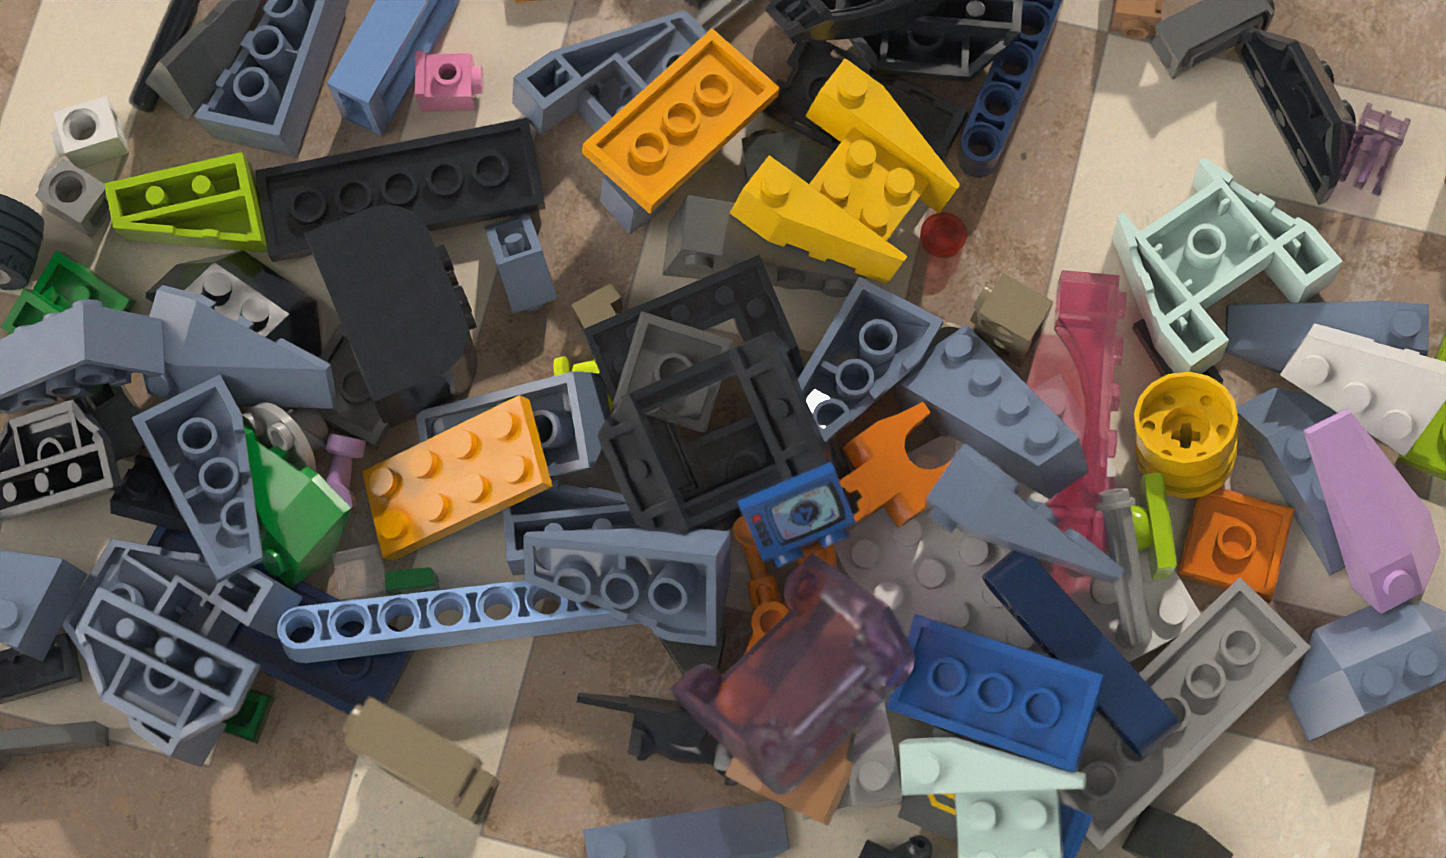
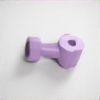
(341, 467)

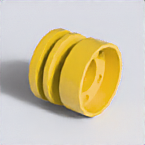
(1192, 412)

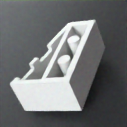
(1384, 387)

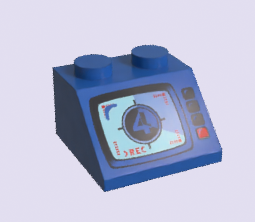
(798, 515)

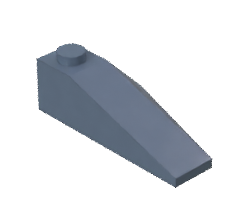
(1273, 332)
(256, 370)
(985, 505)

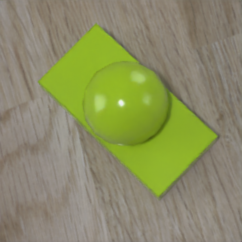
(1153, 526)

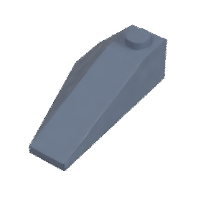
(864, 354)
(565, 410)
(206, 468)
(640, 575)
(724, 832)

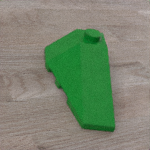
(295, 513)

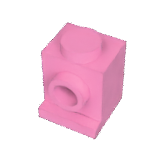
(447, 95)

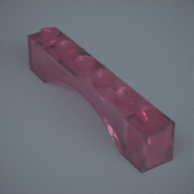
(1086, 324)

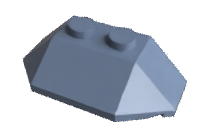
(1276, 431)
(1368, 665)
(160, 667)

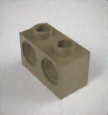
(1010, 318)

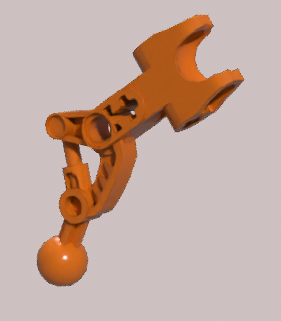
(881, 480)

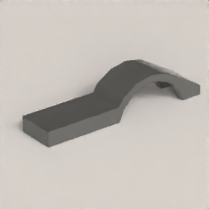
(51, 739)

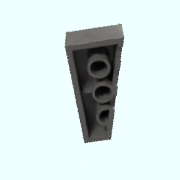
(709, 239)

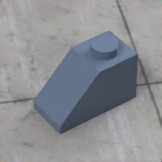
(521, 263)

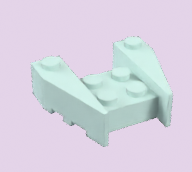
(1207, 252)
(1002, 800)

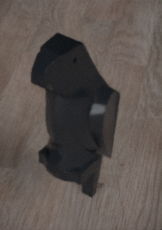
(666, 729)

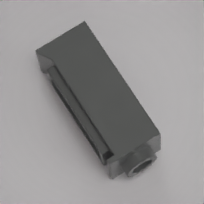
(1207, 30)

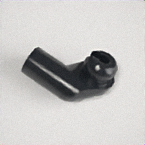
(916, 847)

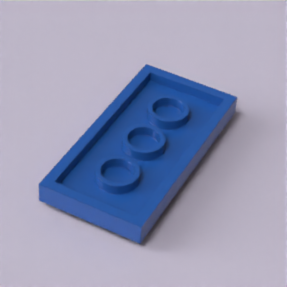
(998, 693)

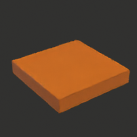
(1235, 538)

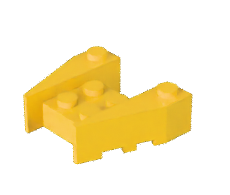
(860, 188)

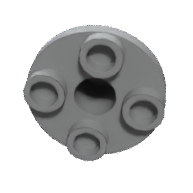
(295, 432)

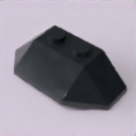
(945, 43)
(1302, 105)
(253, 291)
(54, 460)

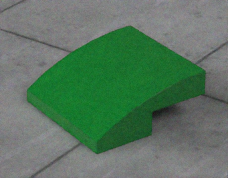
(58, 288)

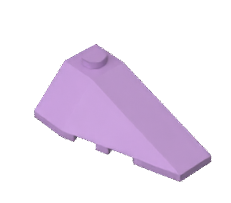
(1374, 514)

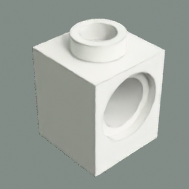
(105, 143)

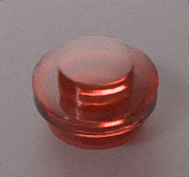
(943, 235)

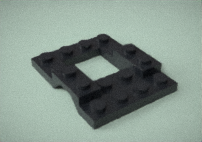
(737, 448)

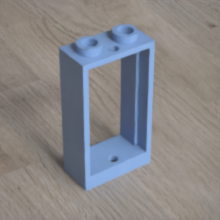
(381, 59)

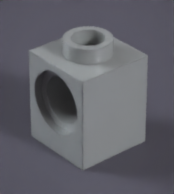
(88, 210)

